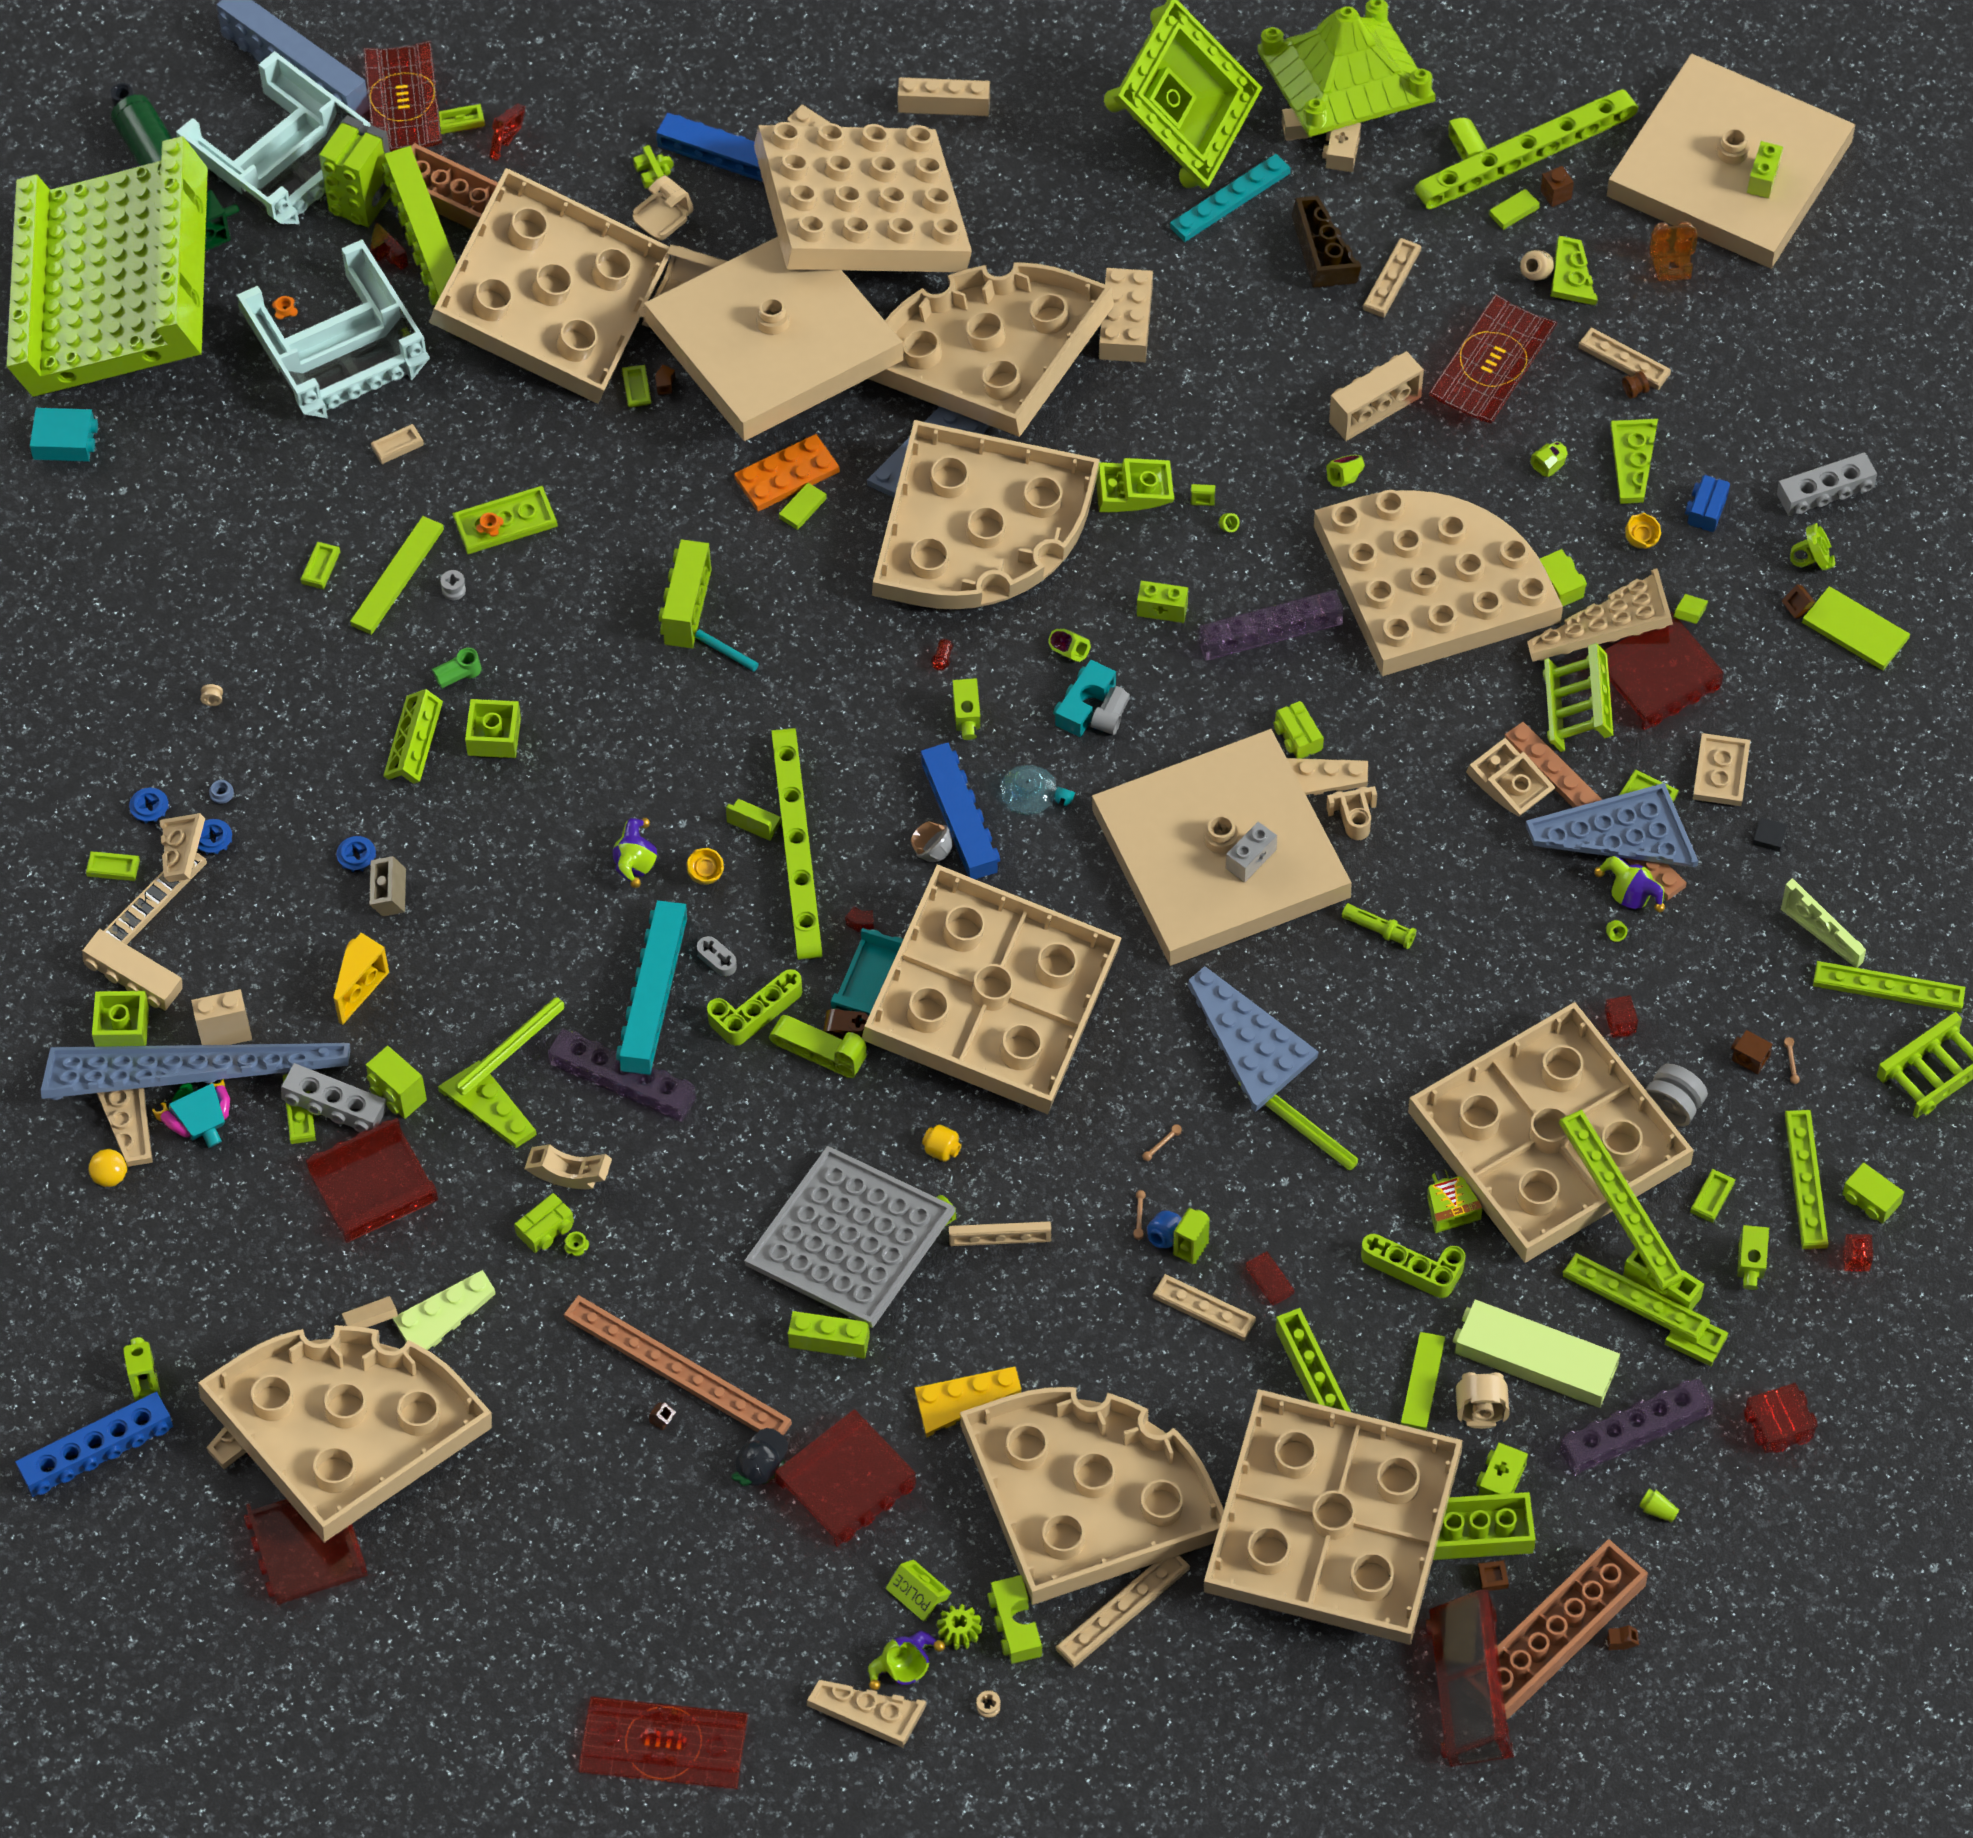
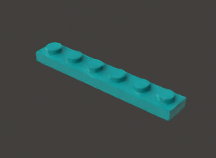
(1230, 197)

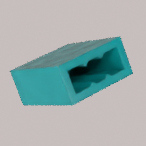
(63, 434)

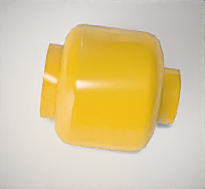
(941, 1143)

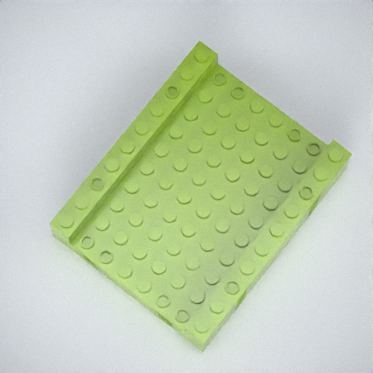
(108, 272)

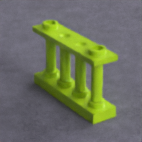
(1599, 701)
(1912, 1056)

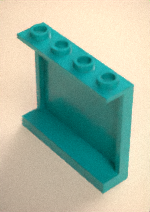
(867, 972)

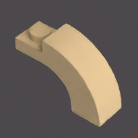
(566, 1169)

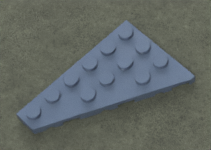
(1258, 1047)

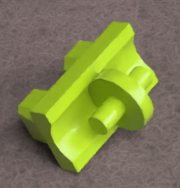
(656, 167)

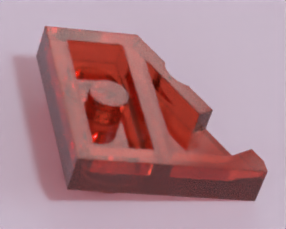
(505, 128)

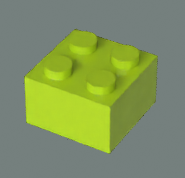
(493, 728)
(120, 1018)
(396, 1082)

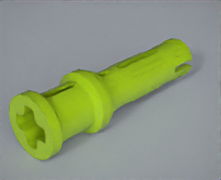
(1389, 929)

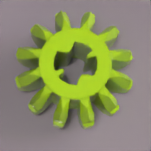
(961, 1634)

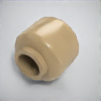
(1537, 265)

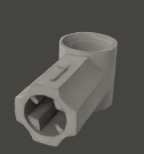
(1109, 715)

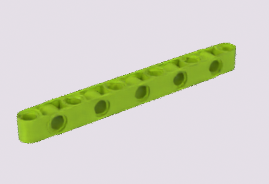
(1526, 149)
(797, 855)

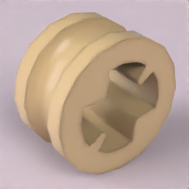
(211, 695)
(984, 1696)

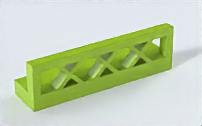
(416, 736)

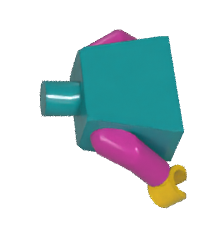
(198, 1113)

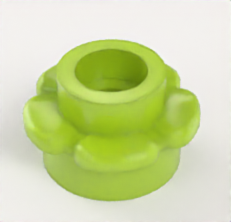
(571, 1239)

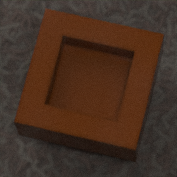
(1798, 601)
(1493, 1575)

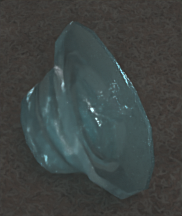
(1031, 796)

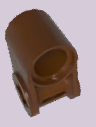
(841, 1022)

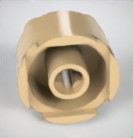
(1482, 1399)

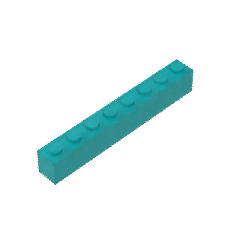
(652, 988)

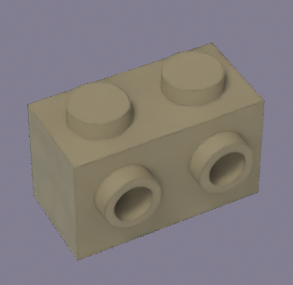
(387, 886)

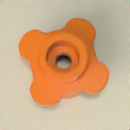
(284, 302)
(487, 519)

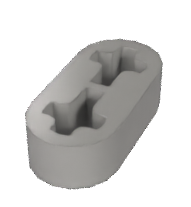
(713, 960)

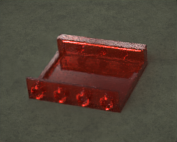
(1662, 672)
(371, 1180)
(847, 1477)
(297, 1557)

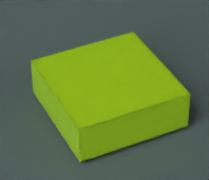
(1203, 495)

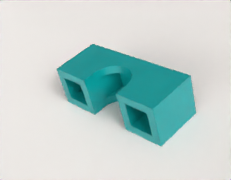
(1091, 682)

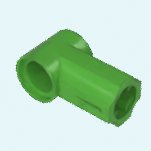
(457, 668)

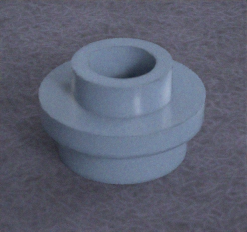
(221, 786)

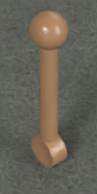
(1789, 1043)
(1176, 1130)
(1138, 1232)

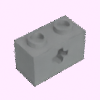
(1251, 851)

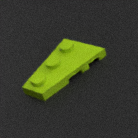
(1571, 274)

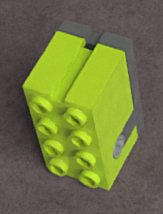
(354, 171)

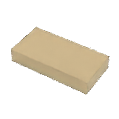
(397, 444)
(371, 1313)

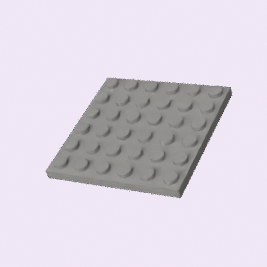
(850, 1236)

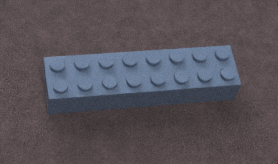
(263, 33)

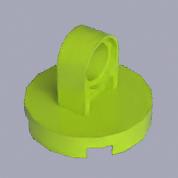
(1816, 547)

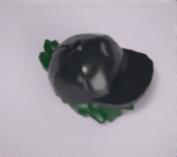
(760, 1458)

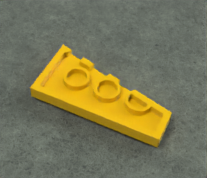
(943, 1401)

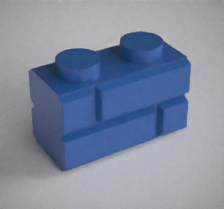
(1708, 503)

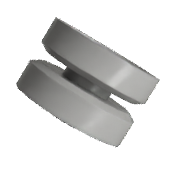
(1677, 1093)

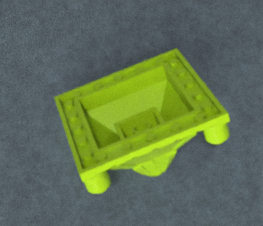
(1345, 70)
(1186, 93)

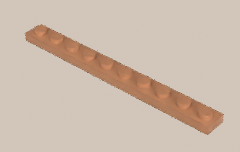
(1578, 793)
(675, 1367)

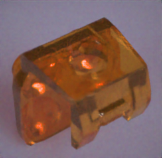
(1673, 245)

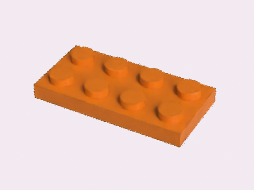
(786, 472)

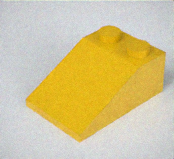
(360, 974)

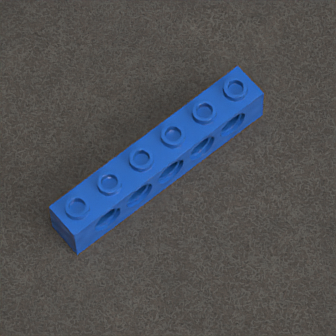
(100, 1432)

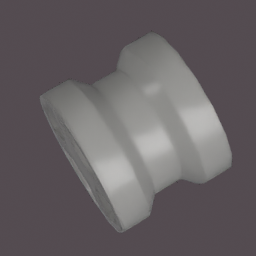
(457, 589)

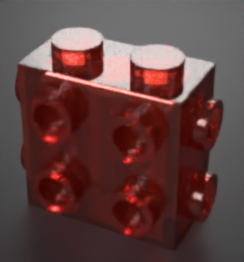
(1780, 1418)

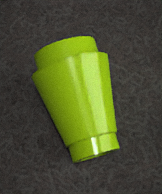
(1658, 1506)

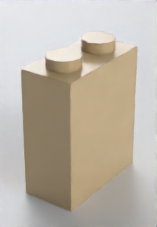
(222, 1019)

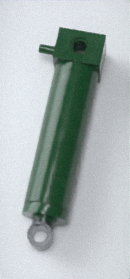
(144, 135)

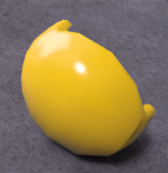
(1642, 531)
(705, 866)
(107, 1168)

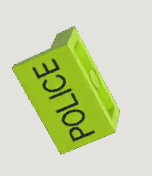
(917, 1589)

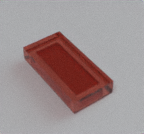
(1269, 1278)

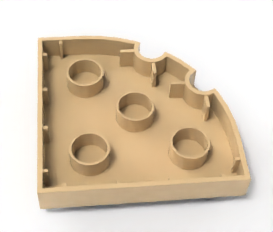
(994, 341)
(979, 518)
(1433, 575)
(343, 1418)
(1088, 1487)

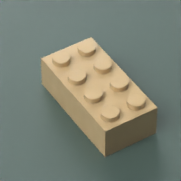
(1127, 324)
(1376, 395)

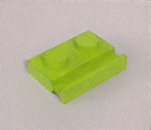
(1705, 1349)

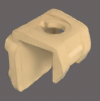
(663, 210)

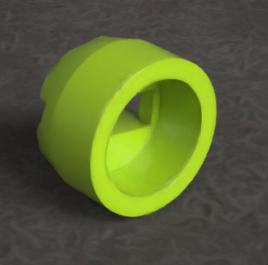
(1231, 519)
(1621, 928)

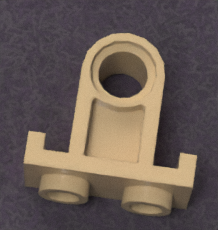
(1354, 809)

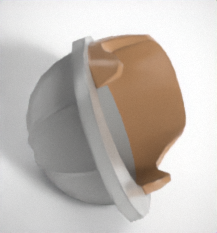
(932, 841)

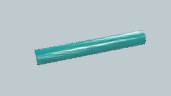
(726, 650)

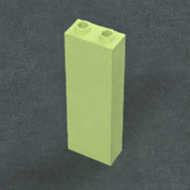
(1536, 1353)

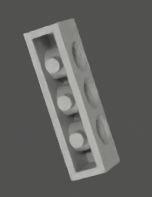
(1826, 484)
(326, 1088)

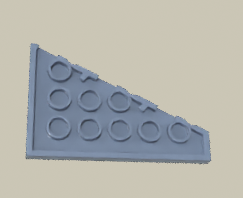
(1628, 826)

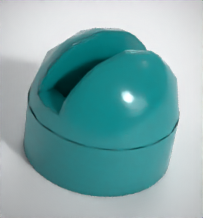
(1064, 794)

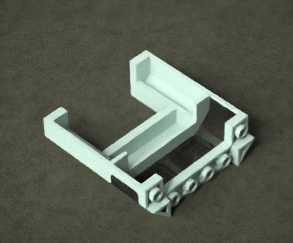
(284, 166)
(348, 351)

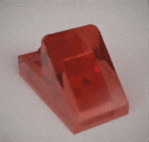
(386, 246)

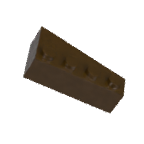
(1324, 251)

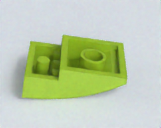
(1134, 485)

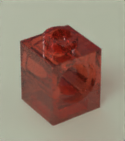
(1621, 1016)
(1857, 1252)

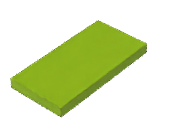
(522, 516)
(1856, 628)

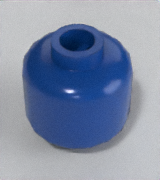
(1161, 1229)

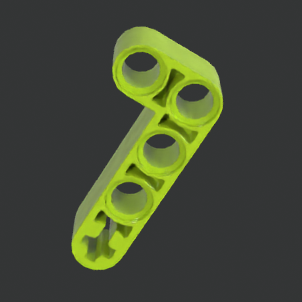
(784, 988)
(820, 1047)
(1410, 1261)

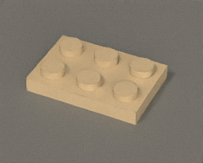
(1721, 769)

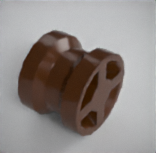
(1635, 384)

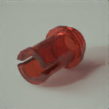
(940, 660)

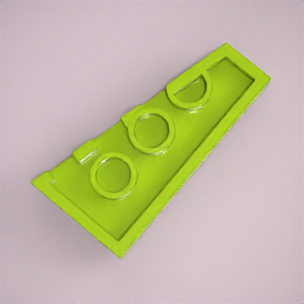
(1632, 454)
(492, 1106)

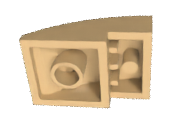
(1510, 778)

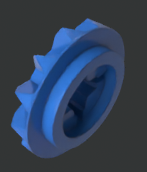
(154, 797)
(223, 836)
(362, 846)

